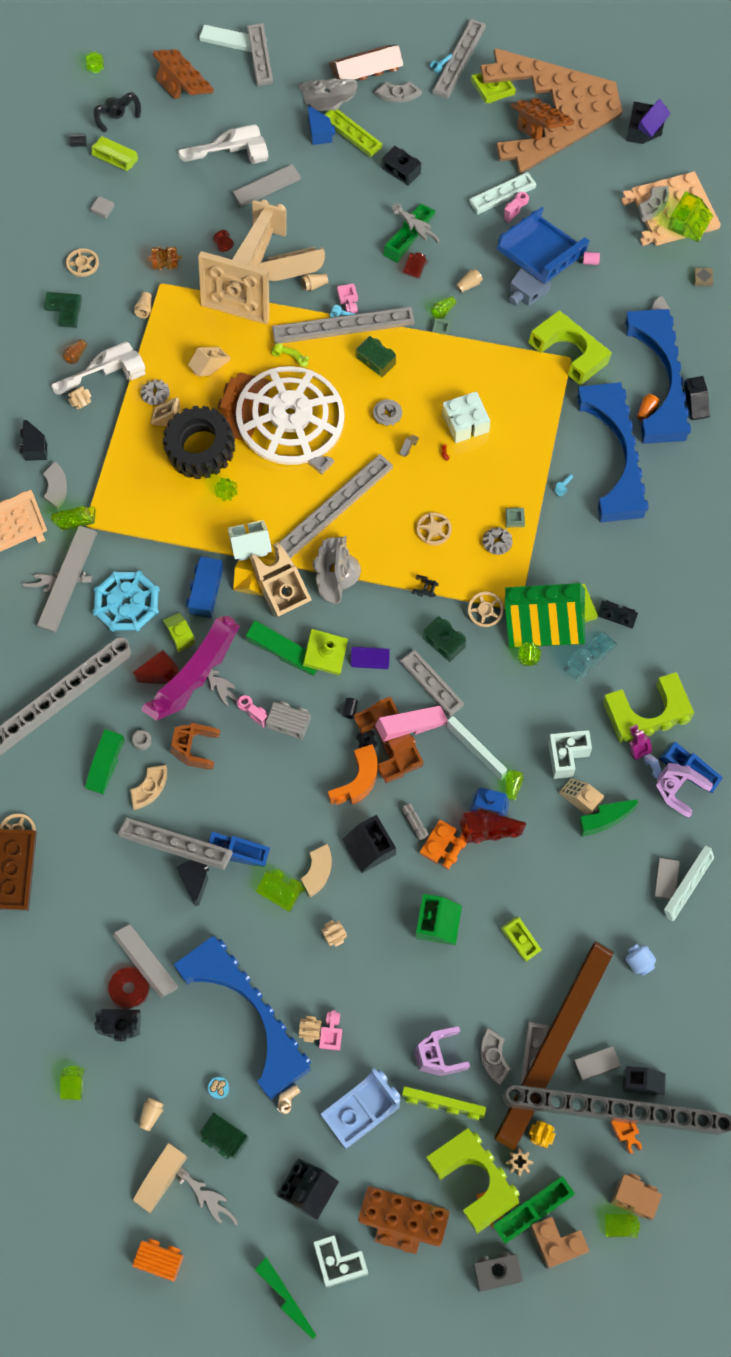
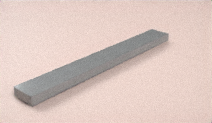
(343, 325)
(335, 505)

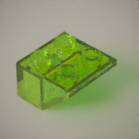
(690, 217)

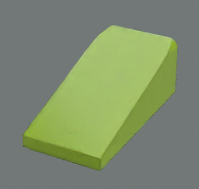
(520, 938)

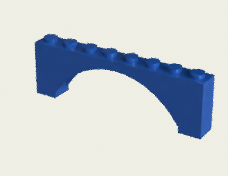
(656, 331)
(608, 405)
(283, 1061)

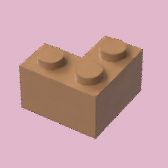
(635, 1197)
(553, 1247)

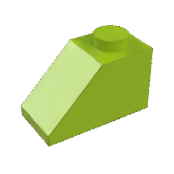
(179, 632)

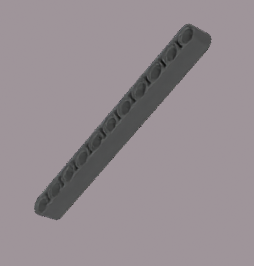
(628, 1110)

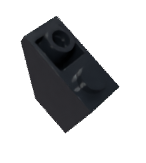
(34, 443)
(643, 1080)

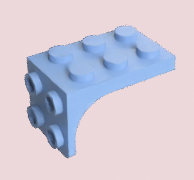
(362, 1108)

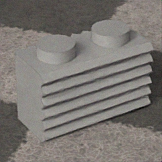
(288, 720)

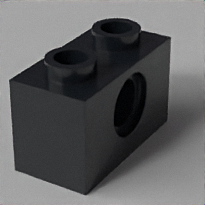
(401, 165)

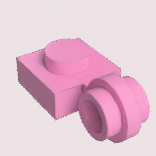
(513, 209)
(348, 295)
(258, 714)
(331, 1037)

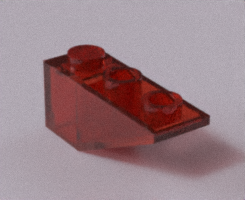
(485, 826)

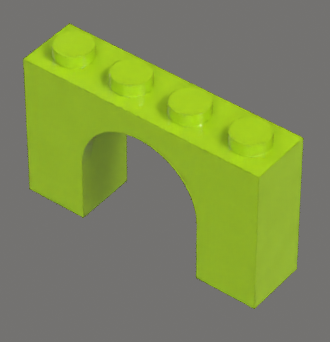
(562, 328)
(676, 704)
(466, 1150)

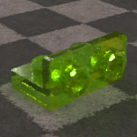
(74, 517)
(280, 889)

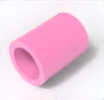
(591, 258)

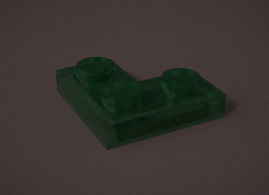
(67, 305)

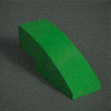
(104, 761)
(606, 817)

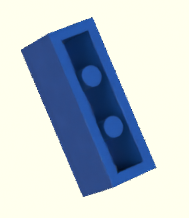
(205, 587)

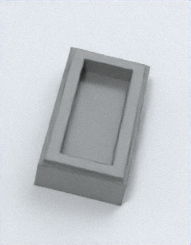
(666, 878)
(597, 1063)

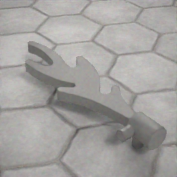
(420, 226)
(50, 580)
(222, 685)
(209, 1196)

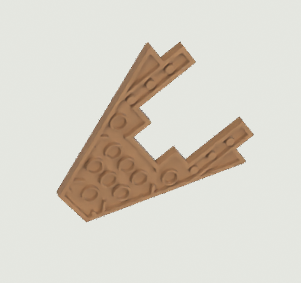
(582, 96)

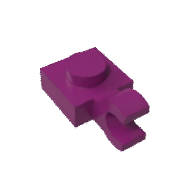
(641, 744)

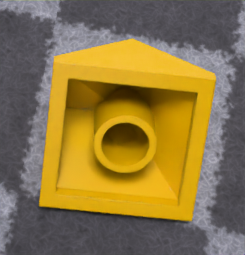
(245, 578)

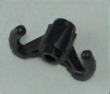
(116, 108)

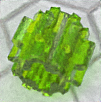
(94, 62)
(226, 489)
(529, 654)

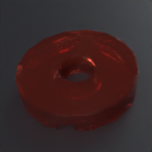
(117, 984)

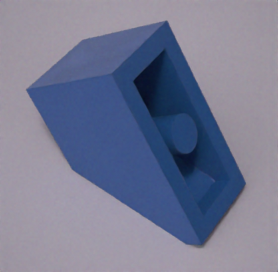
(320, 127)

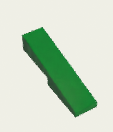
(404, 238)
(278, 645)
(533, 1210)
(290, 1307)

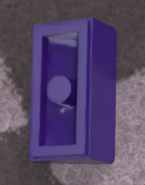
(654, 118)
(370, 657)

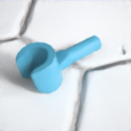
(438, 69)
(337, 310)
(560, 486)

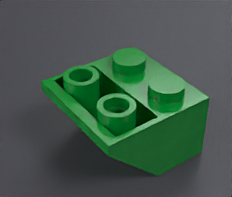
(438, 920)

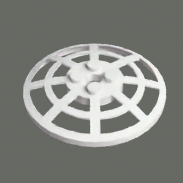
(289, 422)

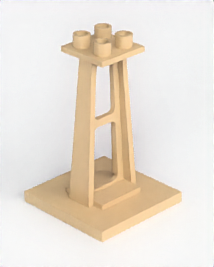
(239, 283)

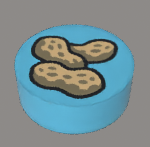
(218, 1088)

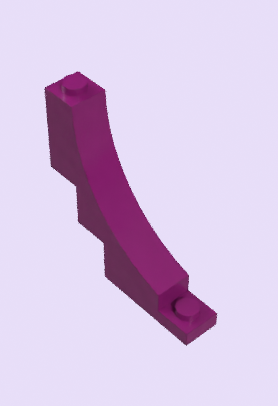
(193, 675)

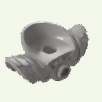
(340, 91)
(346, 569)

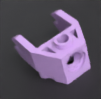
(672, 779)
(435, 1062)

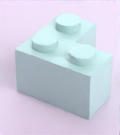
(566, 747)
(337, 1268)

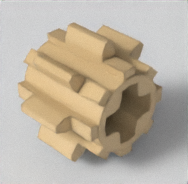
(79, 397)
(334, 933)
(310, 1029)
(515, 1166)

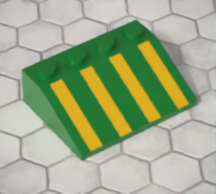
(545, 615)

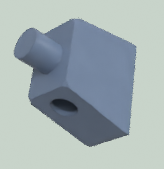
(527, 288)

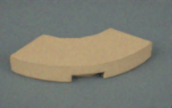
(150, 787)
(319, 870)

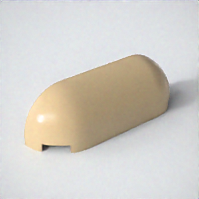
(294, 263)

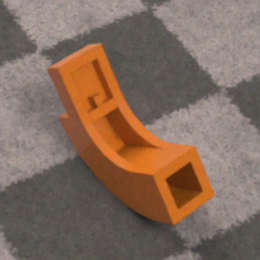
(363, 783)

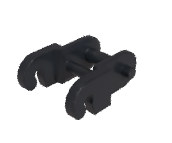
(433, 584)

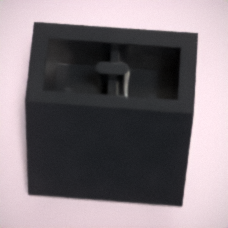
(634, 134)
(369, 844)
(307, 1188)

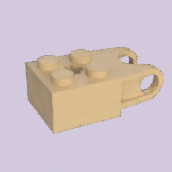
(278, 576)

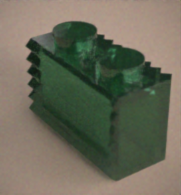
(376, 356)
(223, 1136)

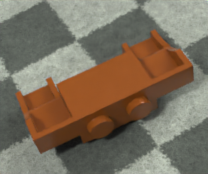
(401, 750)

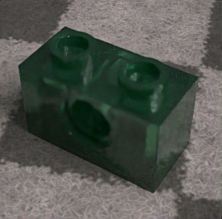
(447, 648)

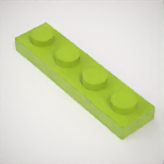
(354, 132)
(452, 1105)

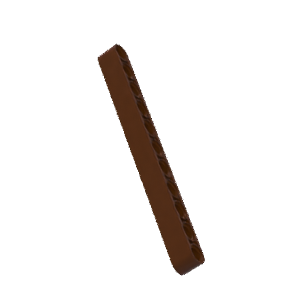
(556, 1041)

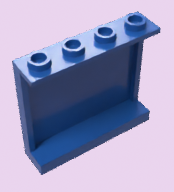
(540, 247)

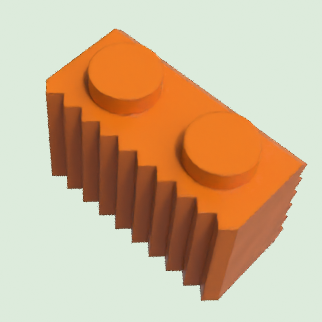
(158, 1260)

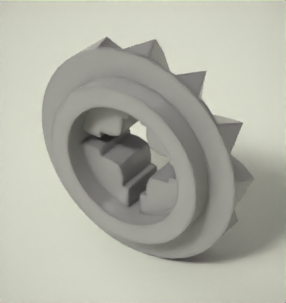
(161, 395)
(390, 406)
(499, 547)

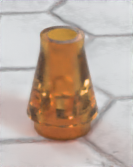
(74, 352)

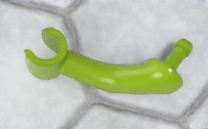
(301, 360)

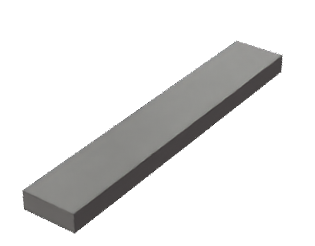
(459, 59)
(67, 579)
(175, 843)

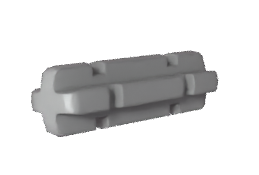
(415, 821)

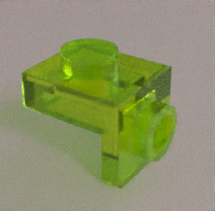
(71, 1083)
(621, 1225)

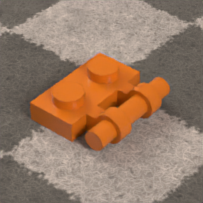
(439, 841)

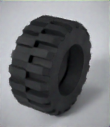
(196, 421)

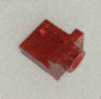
(415, 265)

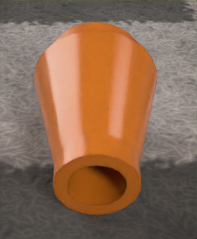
(648, 406)

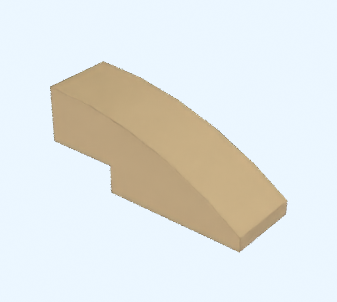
(159, 1177)

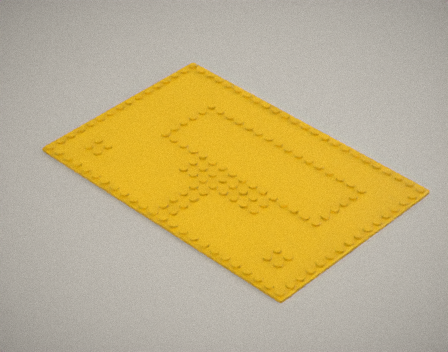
(498, 470)

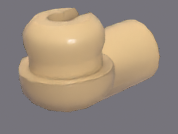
(285, 1099)

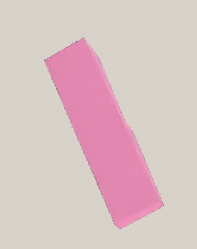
(414, 721)

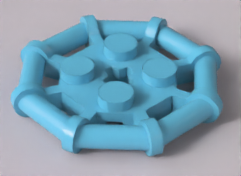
(120, 592)

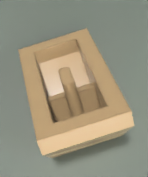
(165, 412)

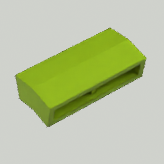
(114, 153)

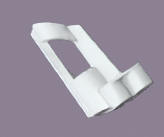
(234, 139)
(109, 360)

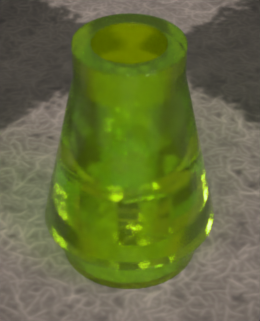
(443, 307)
(513, 783)

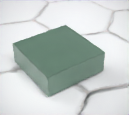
(442, 326)
(514, 517)

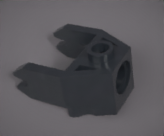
(109, 1018)

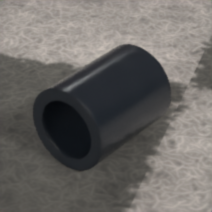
(78, 140)
(349, 708)

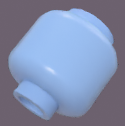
(640, 959)

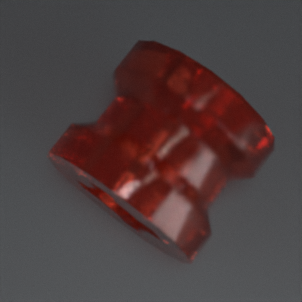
(223, 241)

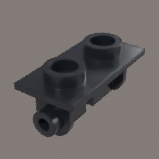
(622, 616)

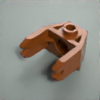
(184, 735)

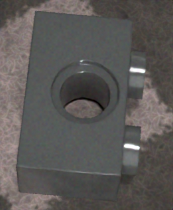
(488, 1281)

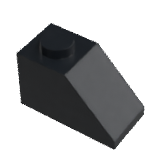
(697, 397)
(195, 878)

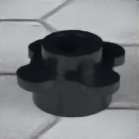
(362, 737)

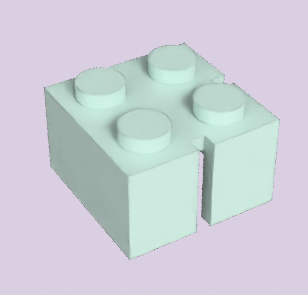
(466, 412)
(250, 543)

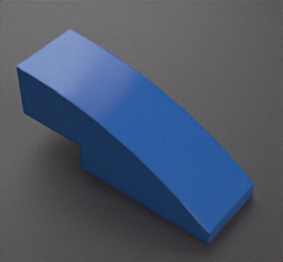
(678, 755)
(243, 850)

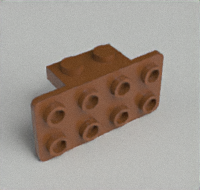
(178, 73)
(536, 114)
(231, 395)
(403, 1220)

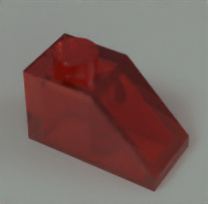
(157, 670)

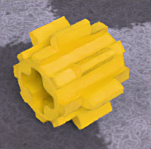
(541, 1134)

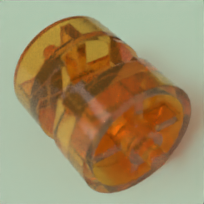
(164, 258)

